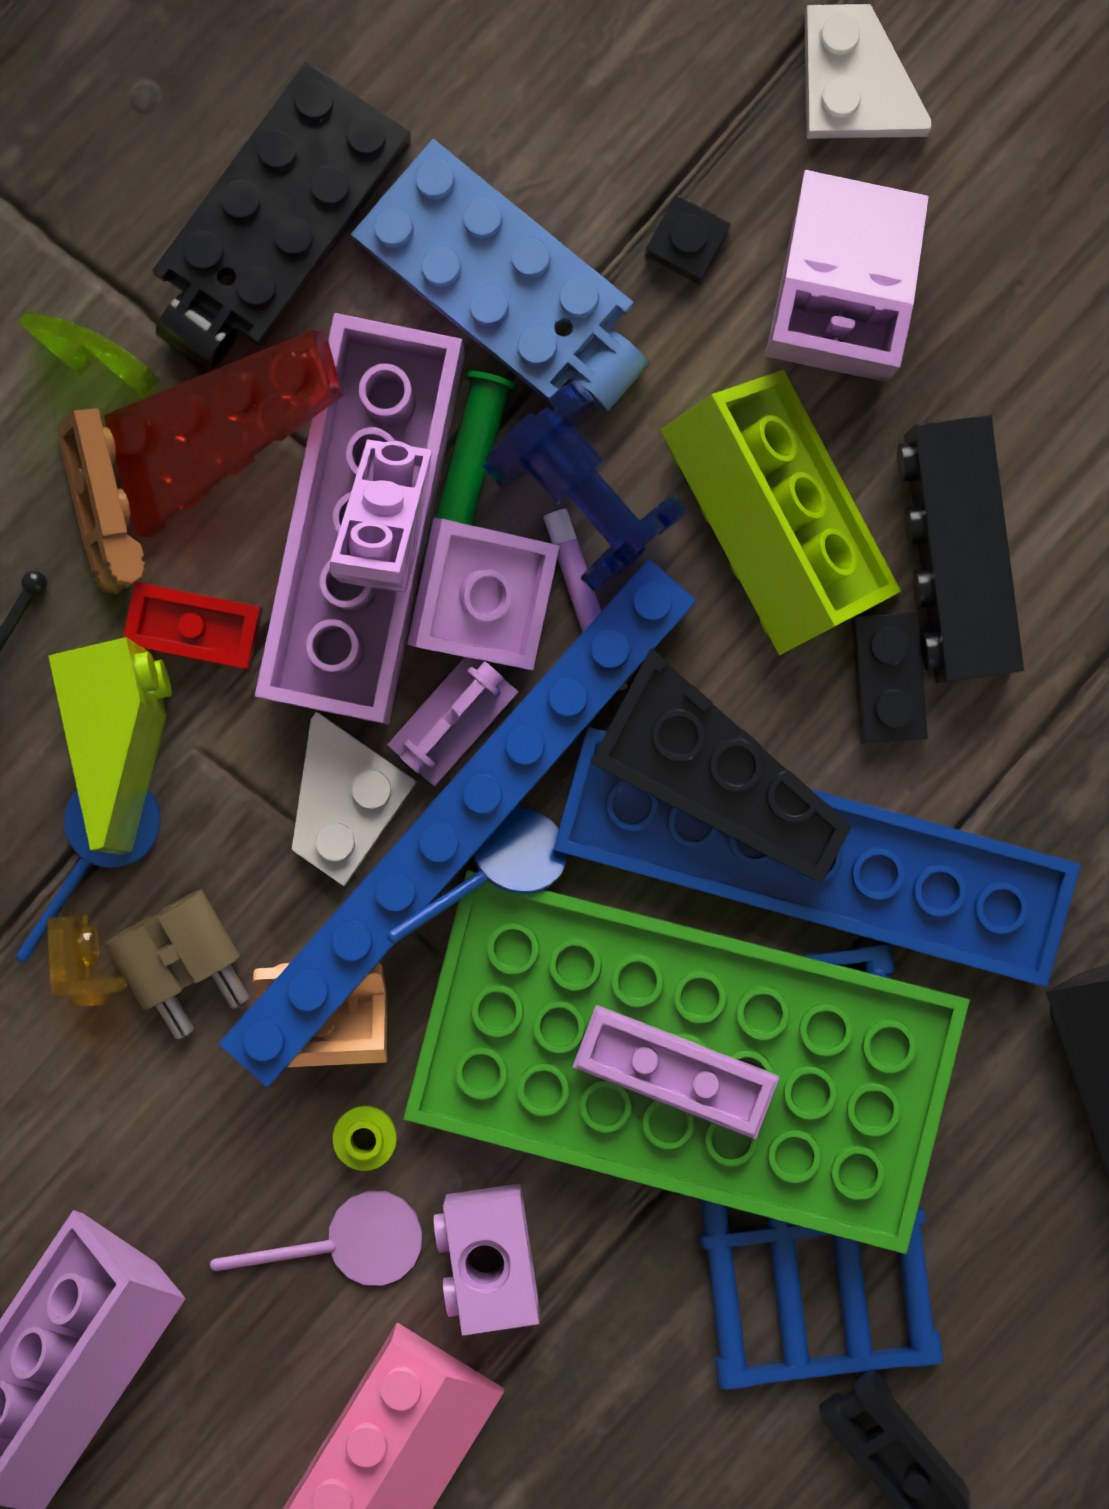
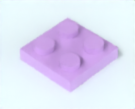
(483, 594)

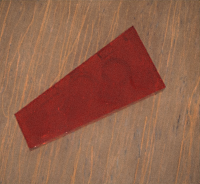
(214, 424)

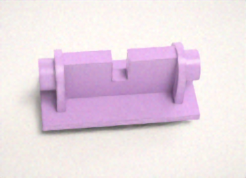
(452, 718)

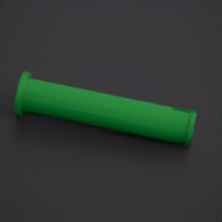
(472, 446)

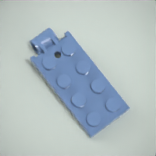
(502, 278)

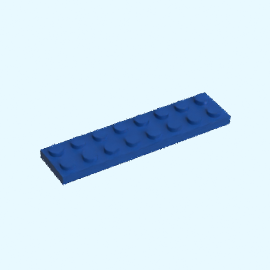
(889, 881)

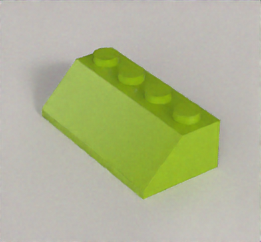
(779, 509)

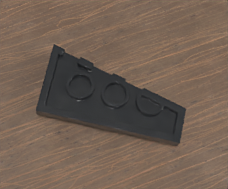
(702, 763)

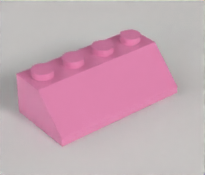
(399, 1431)

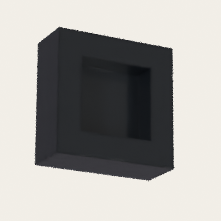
(687, 239)

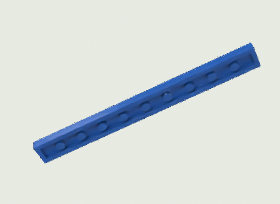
(457, 823)

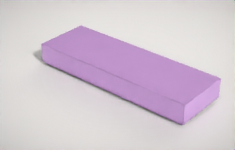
(676, 1071)

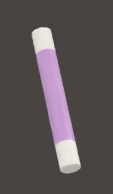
(573, 567)

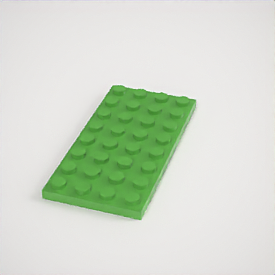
(852, 1050)

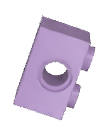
(495, 1298)

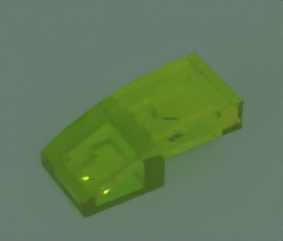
(81, 346)

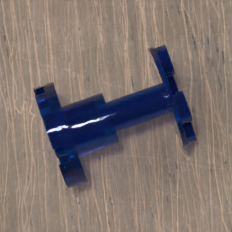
(569, 468)

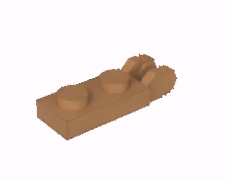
(98, 504)

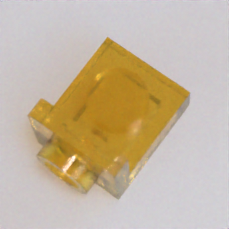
(71, 953)

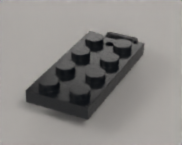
(275, 215)

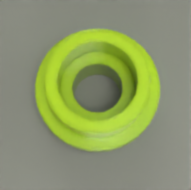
(374, 1120)

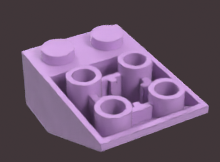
(849, 277)

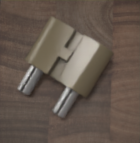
(174, 951)

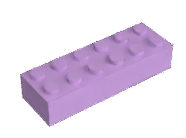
(333, 640)

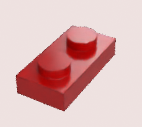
(193, 625)

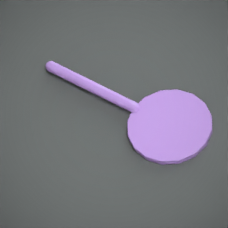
(370, 1240)

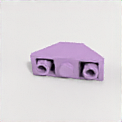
(383, 517)

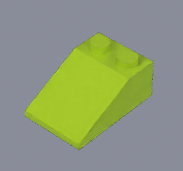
(113, 731)

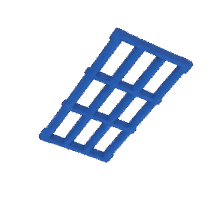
(719, 1239)

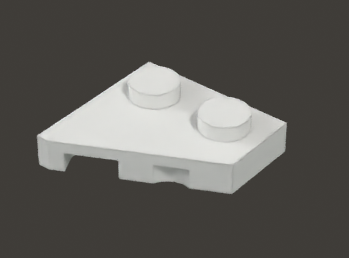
(856, 78)
(344, 799)

